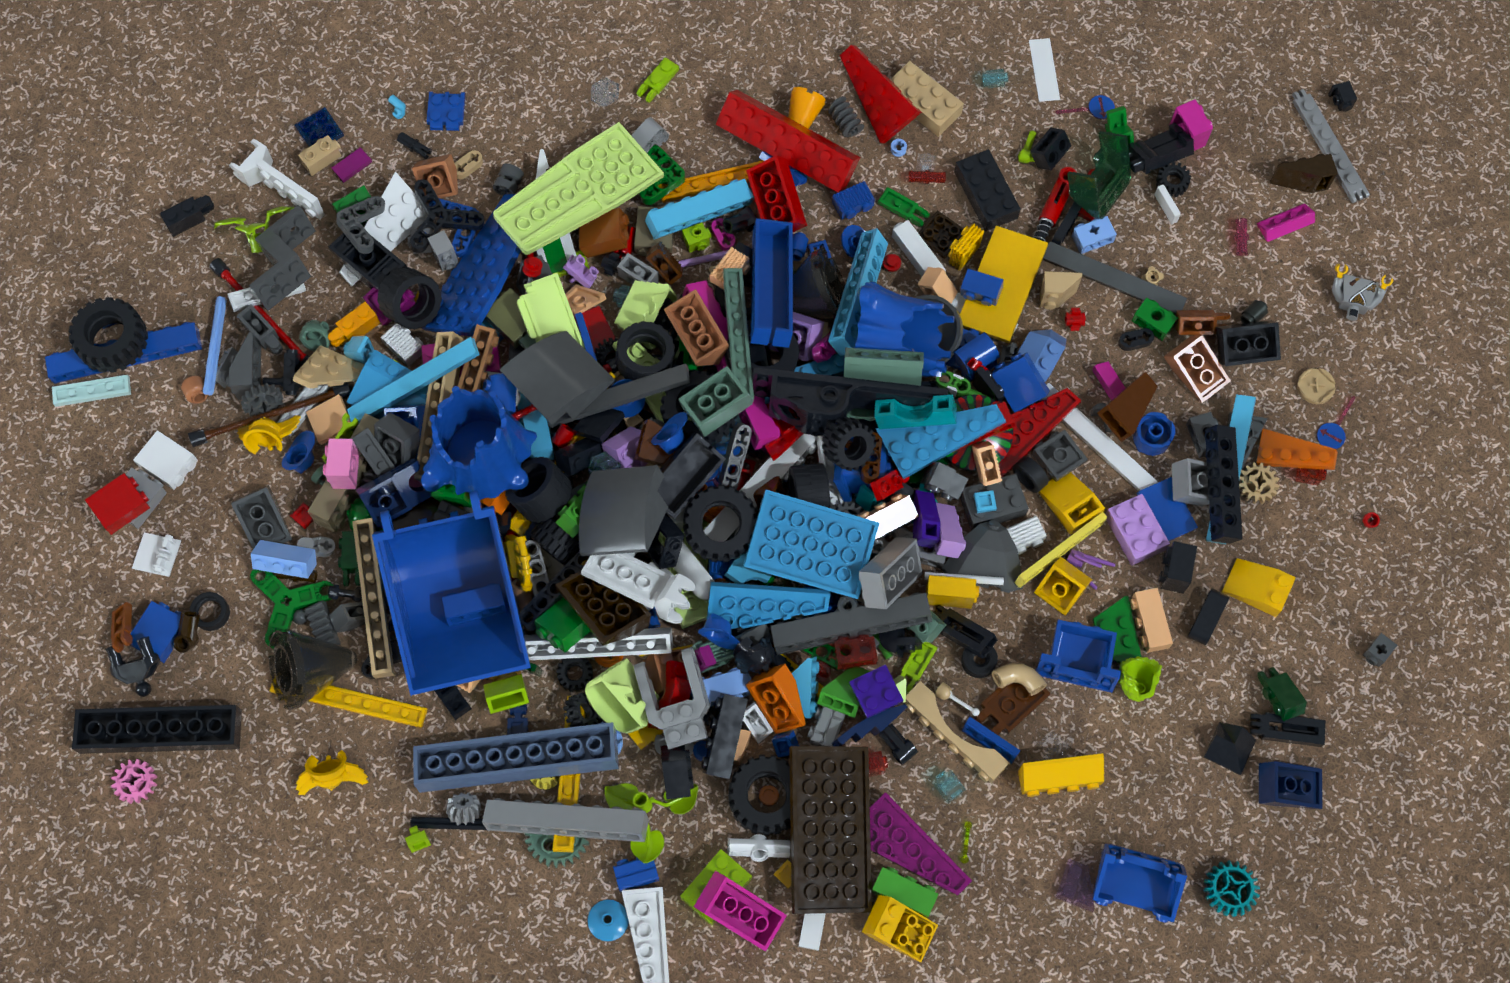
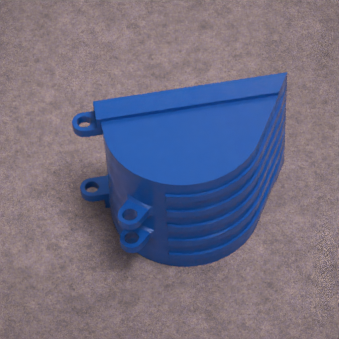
(440, 559)

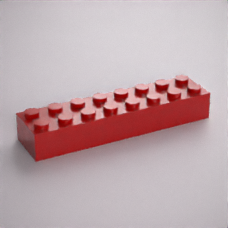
(788, 139)

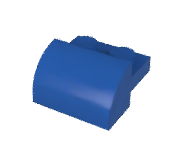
(981, 349)

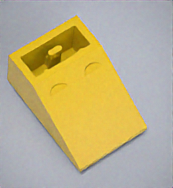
(1071, 502)
(899, 927)

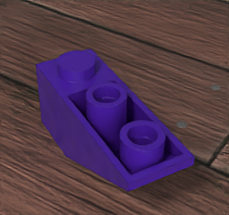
(926, 526)

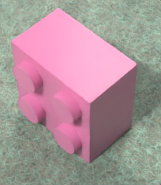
(341, 463)

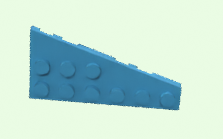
(920, 446)
(759, 604)

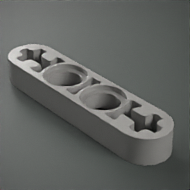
(737, 460)

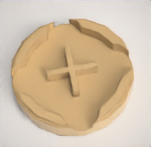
(1316, 386)

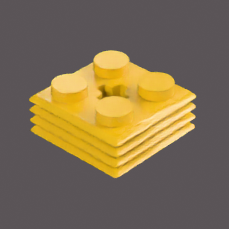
(966, 246)

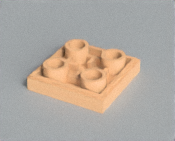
(327, 418)

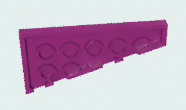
(905, 843)

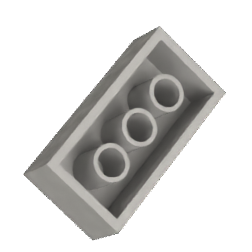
(890, 573)

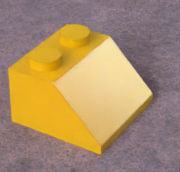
(1063, 586)

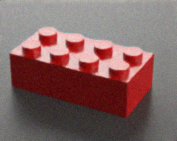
(776, 192)

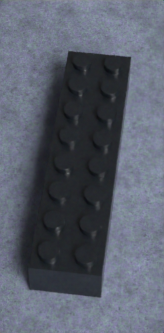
(157, 729)

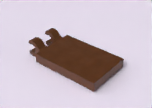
(1010, 706)

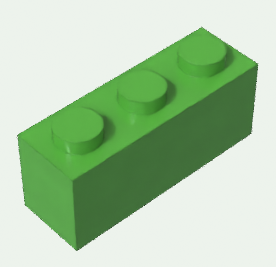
(905, 891)

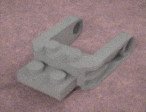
(681, 721)

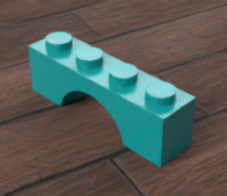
(938, 411)

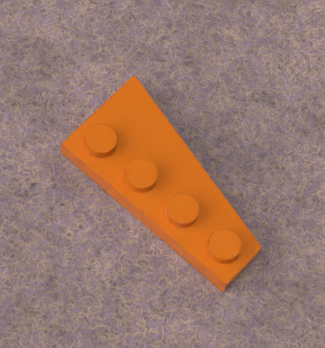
(1292, 452)

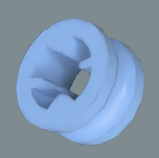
(898, 153)

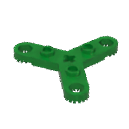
(277, 592)

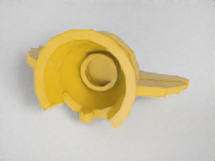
(266, 433)
(329, 773)

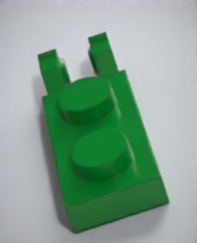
(902, 206)

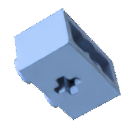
(1085, 236)

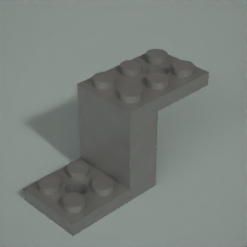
(278, 246)

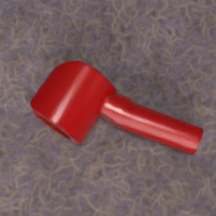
(974, 364)

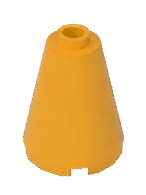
(805, 106)

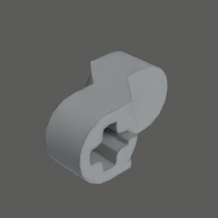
(323, 545)

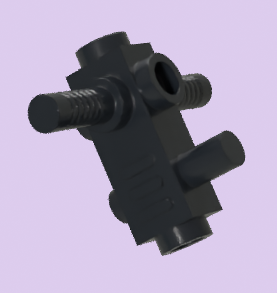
(291, 366)

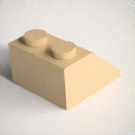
(1058, 288)

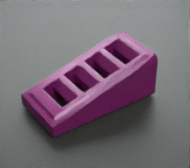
(705, 657)

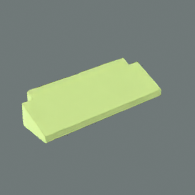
(547, 309)

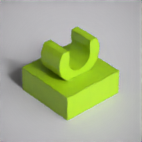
(417, 840)

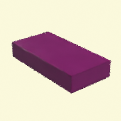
(351, 165)

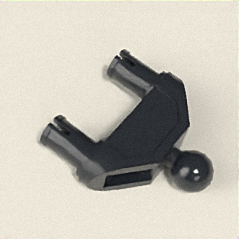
(137, 669)

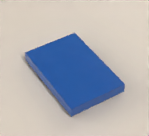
(1171, 515)

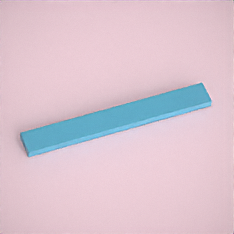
(415, 380)
(1241, 420)

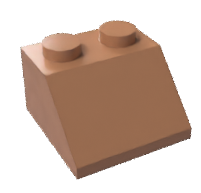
(439, 173)

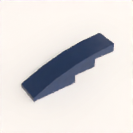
(873, 724)

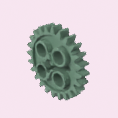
(538, 846)

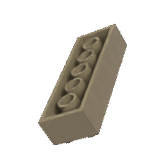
(332, 504)

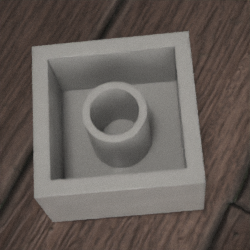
(1190, 482)

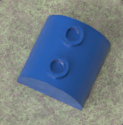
(504, 390)

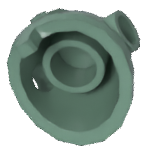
(316, 333)

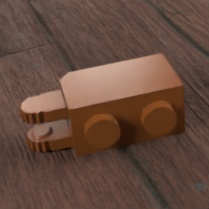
(1198, 322)

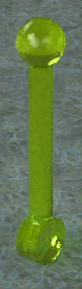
(964, 859)

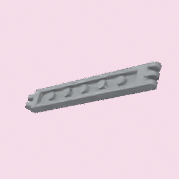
(1329, 144)

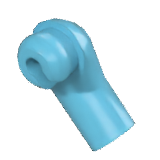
(399, 111)

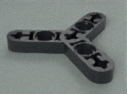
(437, 211)

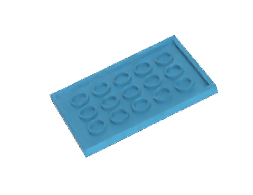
(810, 544)

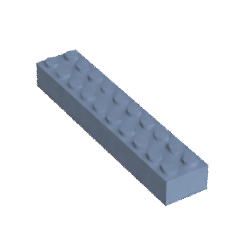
(515, 757)

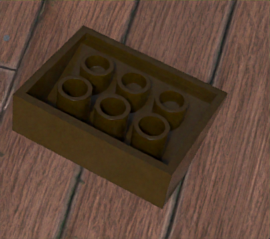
(603, 610)

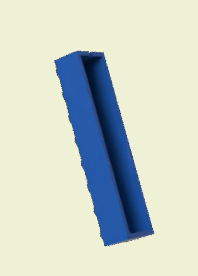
(772, 283)

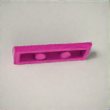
(1286, 222)
(1108, 379)

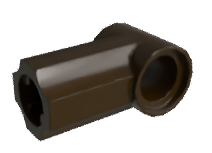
(187, 630)

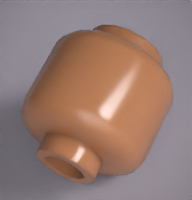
(193, 389)

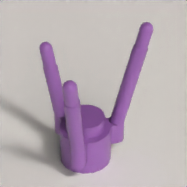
(1078, 558)

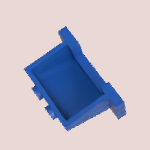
(850, 481)
(1081, 656)

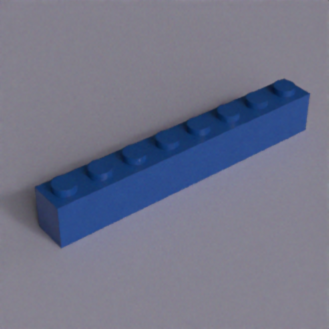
(160, 345)

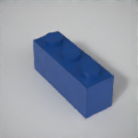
(474, 604)

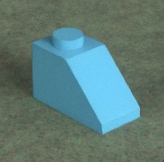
(358, 349)

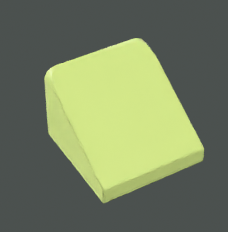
(900, 682)

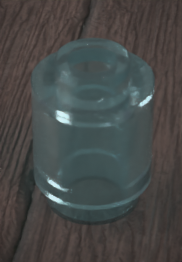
(994, 78)

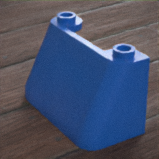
(1140, 881)

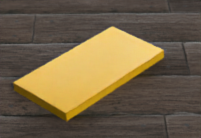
(1016, 261)

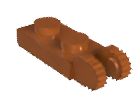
(121, 627)

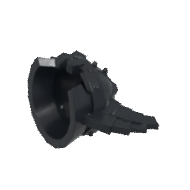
(759, 657)

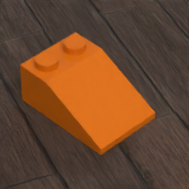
(778, 698)

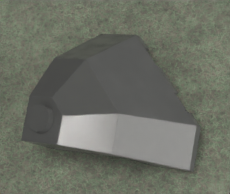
(988, 553)

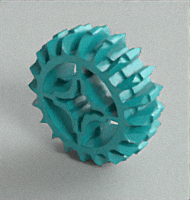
(1234, 895)

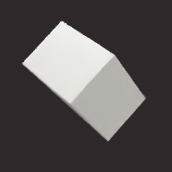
(756, 723)

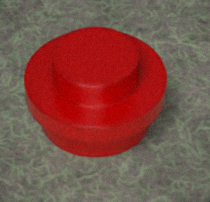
(892, 262)

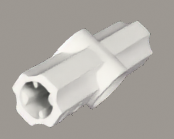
(758, 848)

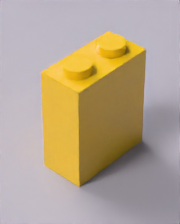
(951, 591)

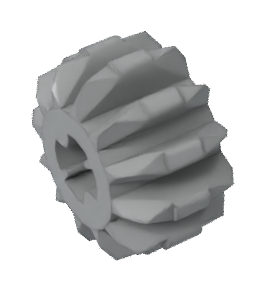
(463, 808)

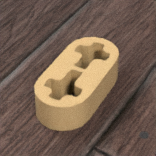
(468, 165)

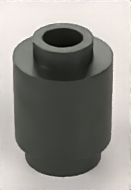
(1254, 312)

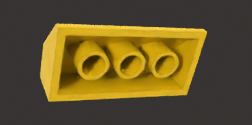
(1061, 774)

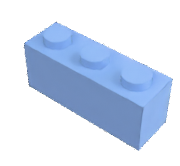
(283, 559)
(730, 683)

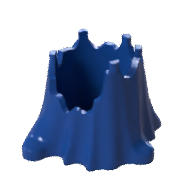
(902, 324)
(476, 446)

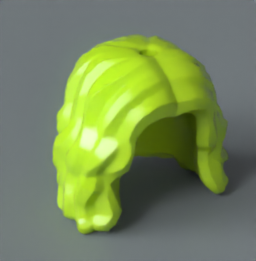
(1139, 677)

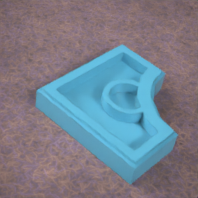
(741, 574)

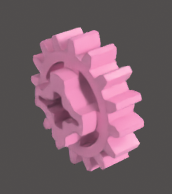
(126, 777)

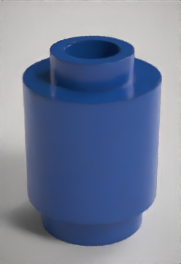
(800, 244)

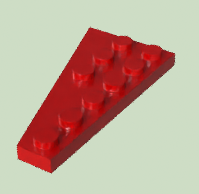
(881, 98)
(1035, 424)

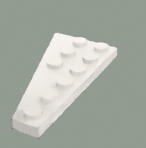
(394, 224)

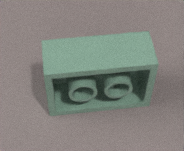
(715, 401)

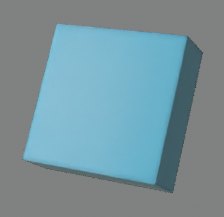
(985, 501)

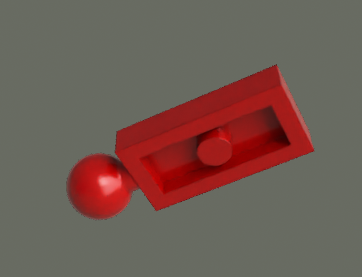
(888, 484)

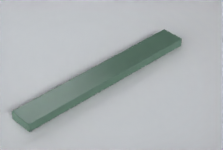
(737, 327)

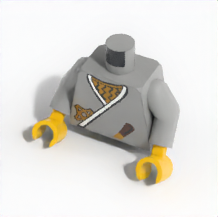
(1356, 293)

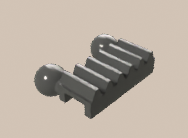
(320, 622)

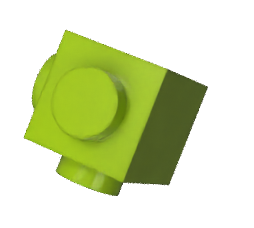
(696, 237)

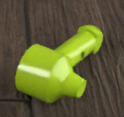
(1024, 155)

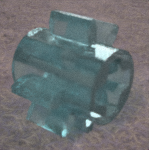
(620, 295)

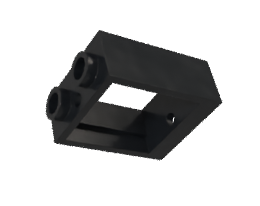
(666, 555)

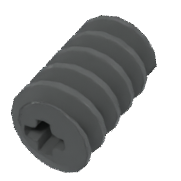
(845, 117)

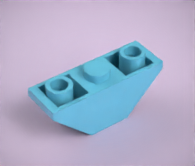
(807, 686)

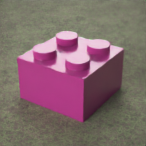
(1194, 122)

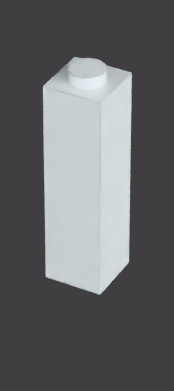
(915, 247)

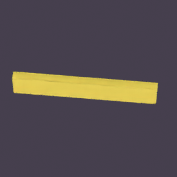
(1060, 550)

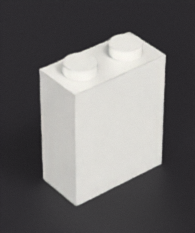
(165, 460)

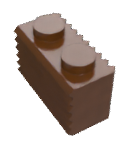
(664, 263)

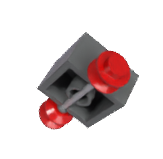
(531, 270)

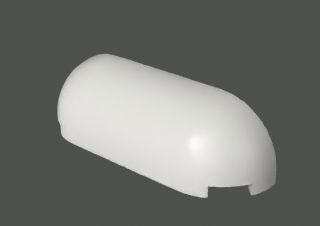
(691, 568)

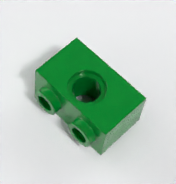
(1160, 327)

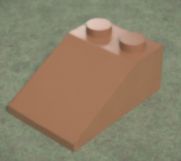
(1197, 367)

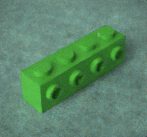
(570, 516)

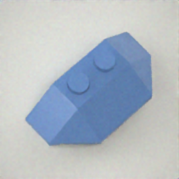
(1044, 350)

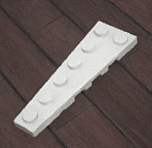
(648, 931)

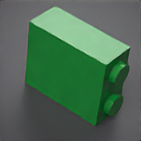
(561, 626)

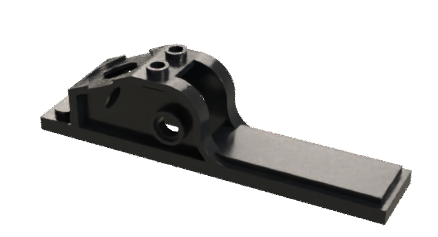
(815, 410)

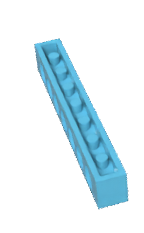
(864, 269)

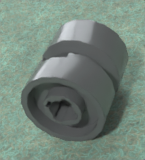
(508, 180)

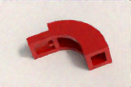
(677, 686)

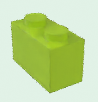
(506, 694)

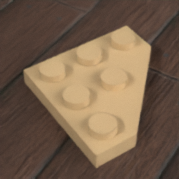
(327, 368)

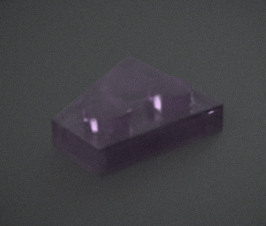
(1076, 886)

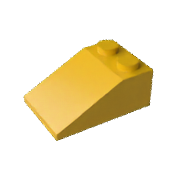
(1259, 586)

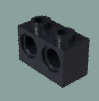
(1050, 148)

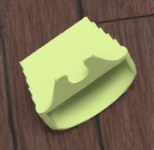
(643, 305)
(618, 698)

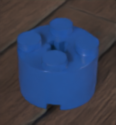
(1155, 443)

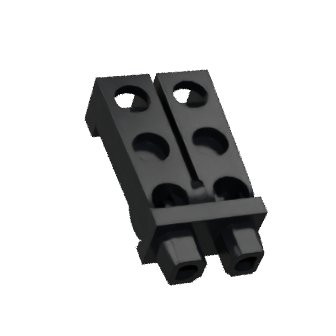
(1160, 149)

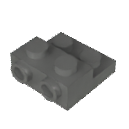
(1059, 455)

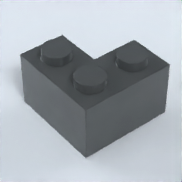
(944, 480)

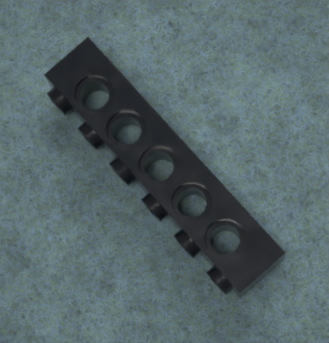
(1223, 484)

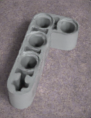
(649, 134)

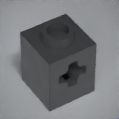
(1386, 647)

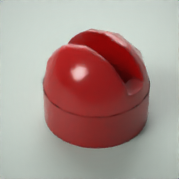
(1373, 523)

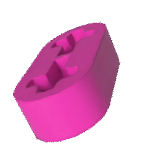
(720, 236)

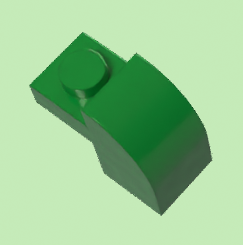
(1117, 123)

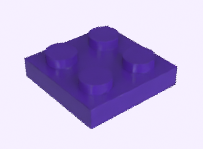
(876, 691)

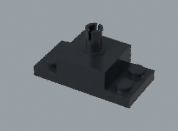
(369, 267)

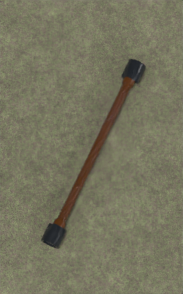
(200, 436)

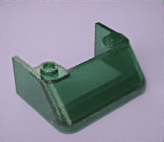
(1108, 181)

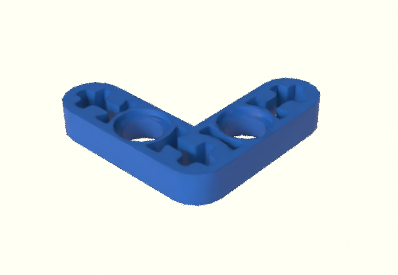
(467, 240)

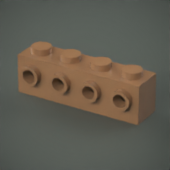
(475, 370)

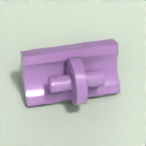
(579, 272)

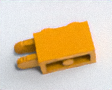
(355, 323)

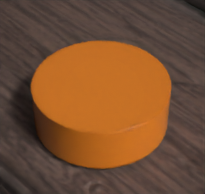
(768, 795)

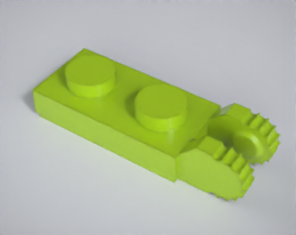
(658, 79)
(918, 663)

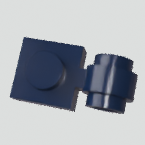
(518, 724)

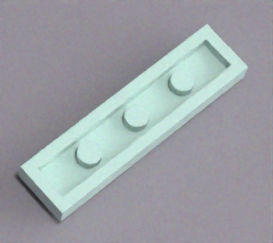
(91, 390)

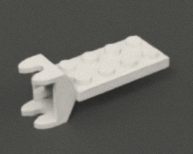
(259, 168)
(641, 583)

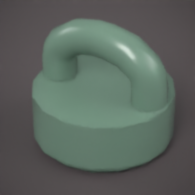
(318, 476)

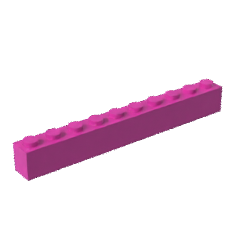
(756, 415)

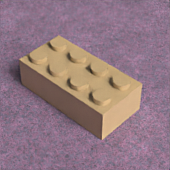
(936, 103)

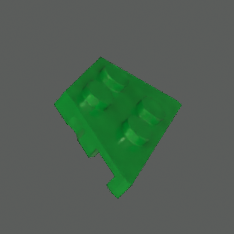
(1119, 619)

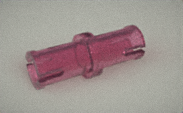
(1241, 237)

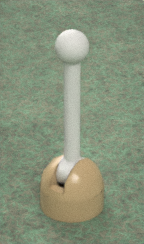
(944, 692)

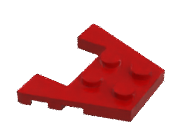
(787, 438)

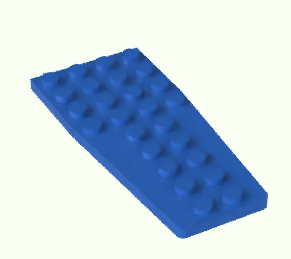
(476, 280)

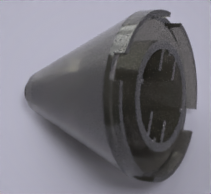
(818, 287)
(305, 666)

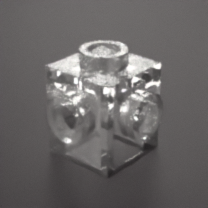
(604, 92)

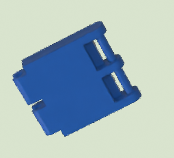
(445, 110)

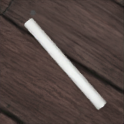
(979, 579)

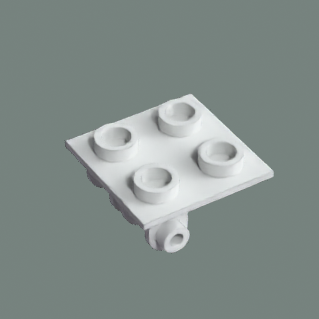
(156, 554)

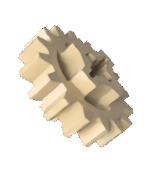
(1250, 485)

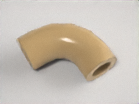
(1019, 674)

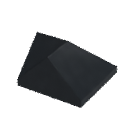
(1230, 747)

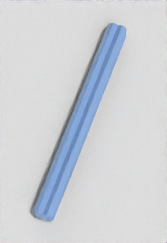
(214, 346)

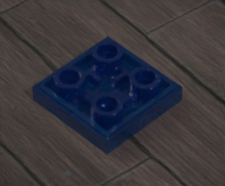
(318, 126)

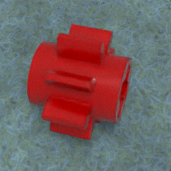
(1075, 319)

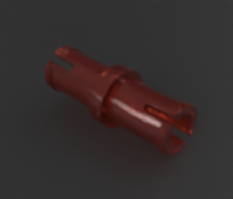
(926, 176)

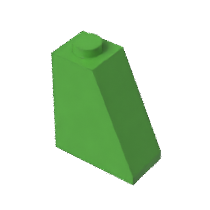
(839, 694)

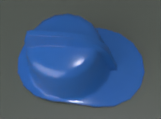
(671, 434)
(300, 453)
(719, 632)

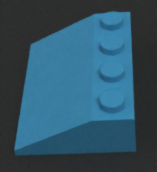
(377, 374)

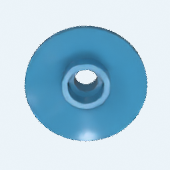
(612, 930)

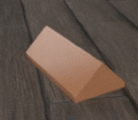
(697, 329)

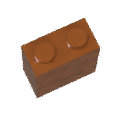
(604, 233)

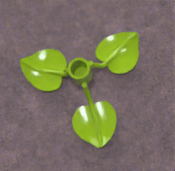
(248, 229)
(628, 796)

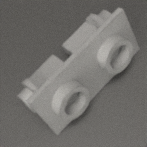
(225, 363)

